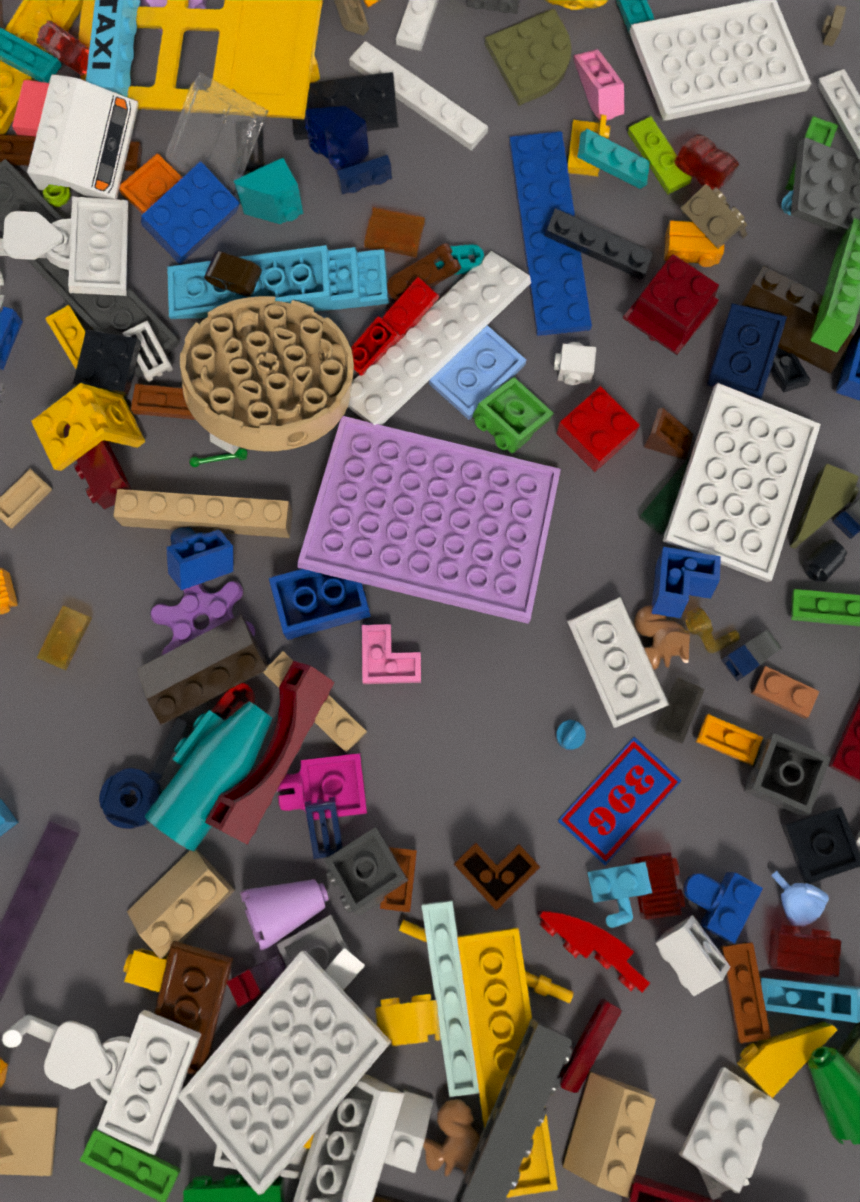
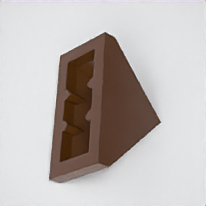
(669, 436)

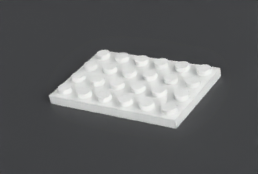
(719, 58)
(742, 482)
(283, 1071)

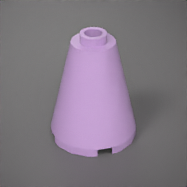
(282, 908)

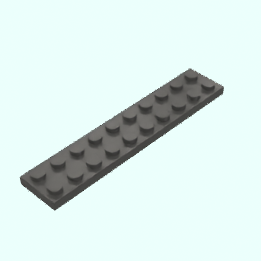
(101, 312)

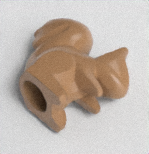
(667, 636)
(461, 1141)

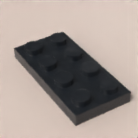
(367, 96)

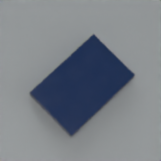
(747, 350)

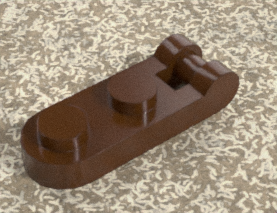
(425, 270)

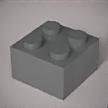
(787, 774)

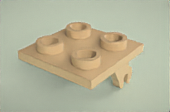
(27, 1140)

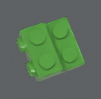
(511, 415)

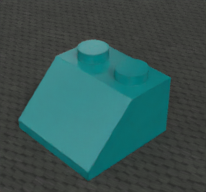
(270, 193)

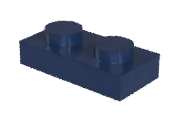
(364, 174)

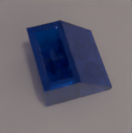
(337, 135)

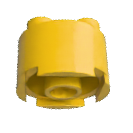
(409, 1021)

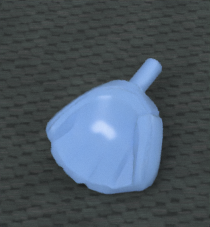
(801, 901)

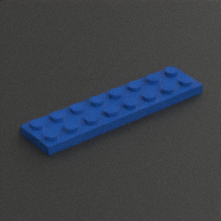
(554, 269)

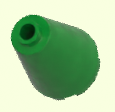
(838, 1093)

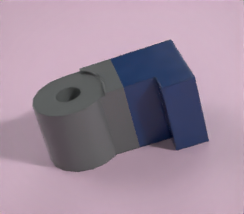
(849, 519)
(751, 655)

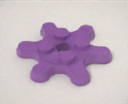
(194, 603)

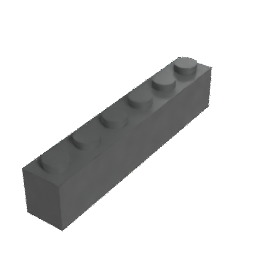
(515, 1115)

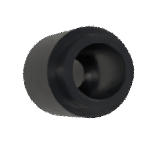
(825, 561)

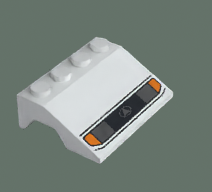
(82, 138)

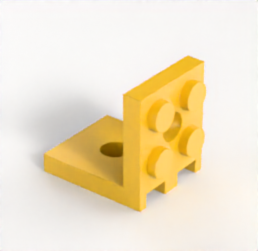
(92, 418)

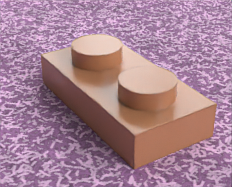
(785, 692)

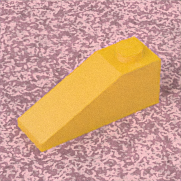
(778, 1059)

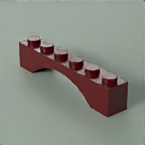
(243, 806)

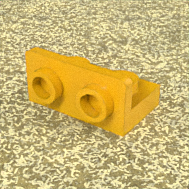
(575, 164)

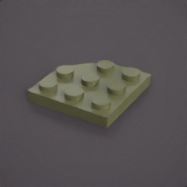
(532, 55)

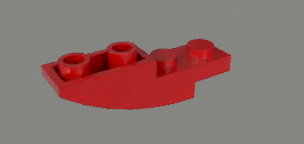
(393, 326)
(585, 938)

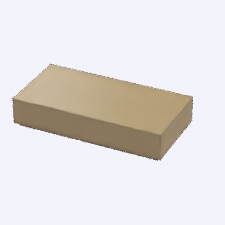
(22, 498)

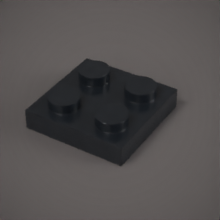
(107, 361)
(823, 845)

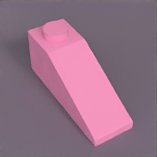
(600, 84)

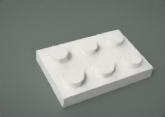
(729, 1130)

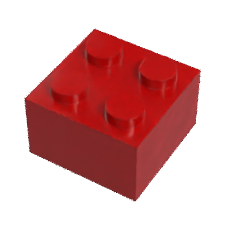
(597, 429)

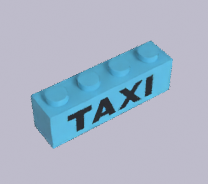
(112, 44)

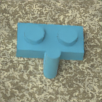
(620, 884)

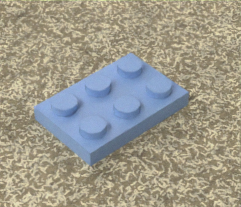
(477, 371)

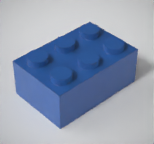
(189, 213)
(316, 602)

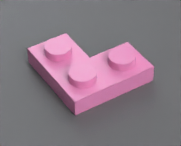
(382, 665)

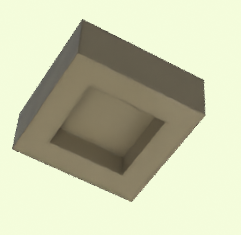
(832, 25)

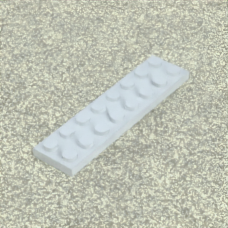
(436, 338)

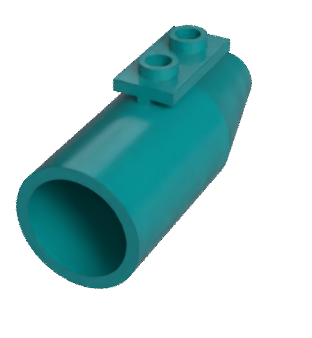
(212, 762)

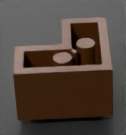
(498, 880)

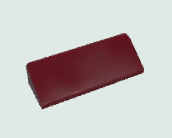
(589, 1046)

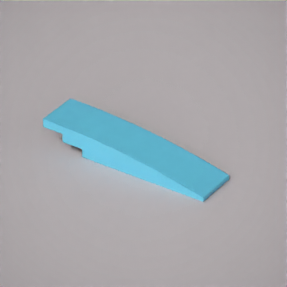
(305, 275)

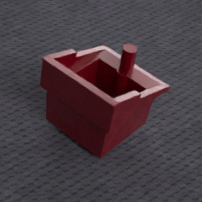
(674, 304)

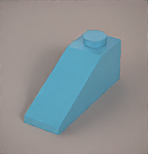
(812, 999)

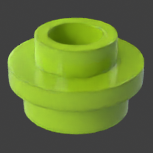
(59, 200)

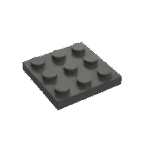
(826, 186)

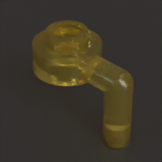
(700, 624)

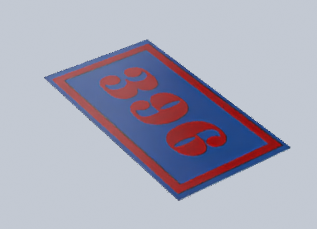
(619, 801)

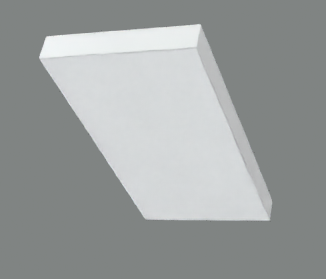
(618, 663)

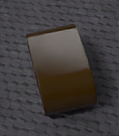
(233, 274)

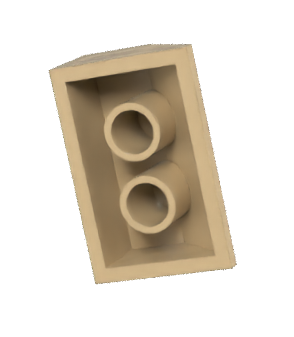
(179, 902)
(609, 1133)

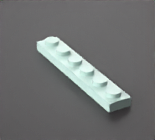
(450, 997)

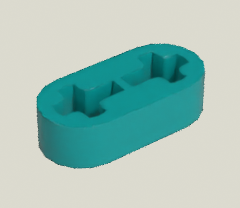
(461, 254)

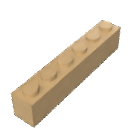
(203, 513)

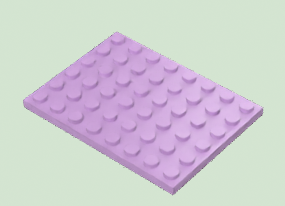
(431, 519)

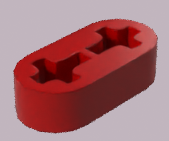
(229, 699)

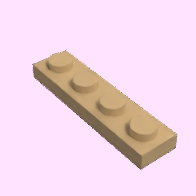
(331, 717)

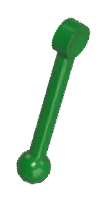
(241, 454)

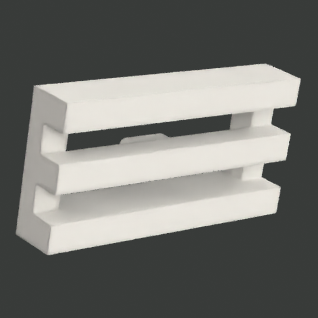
(157, 369)

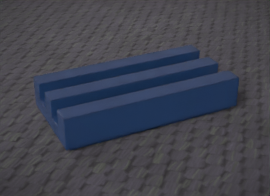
(320, 806)

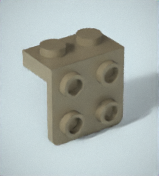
(713, 217)

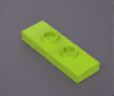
(659, 152)

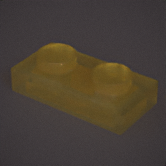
(64, 638)

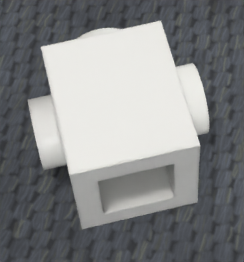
(575, 363)

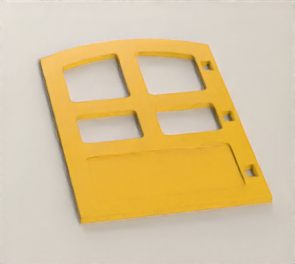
(260, 53)

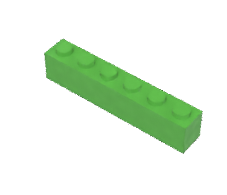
(842, 293)

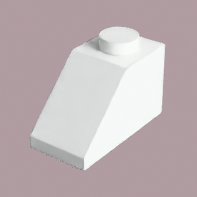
(409, 1131)

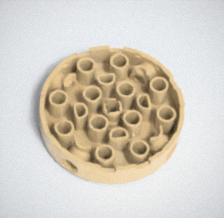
(266, 373)

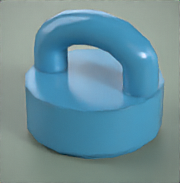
(570, 735)

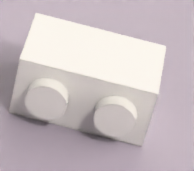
(692, 956)

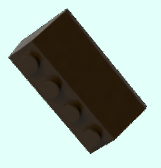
(801, 306)
(201, 669)

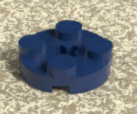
(123, 783)

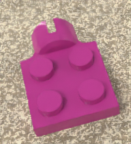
(323, 779)

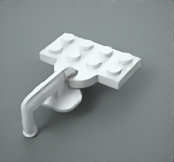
(87, 244)
(143, 1074)

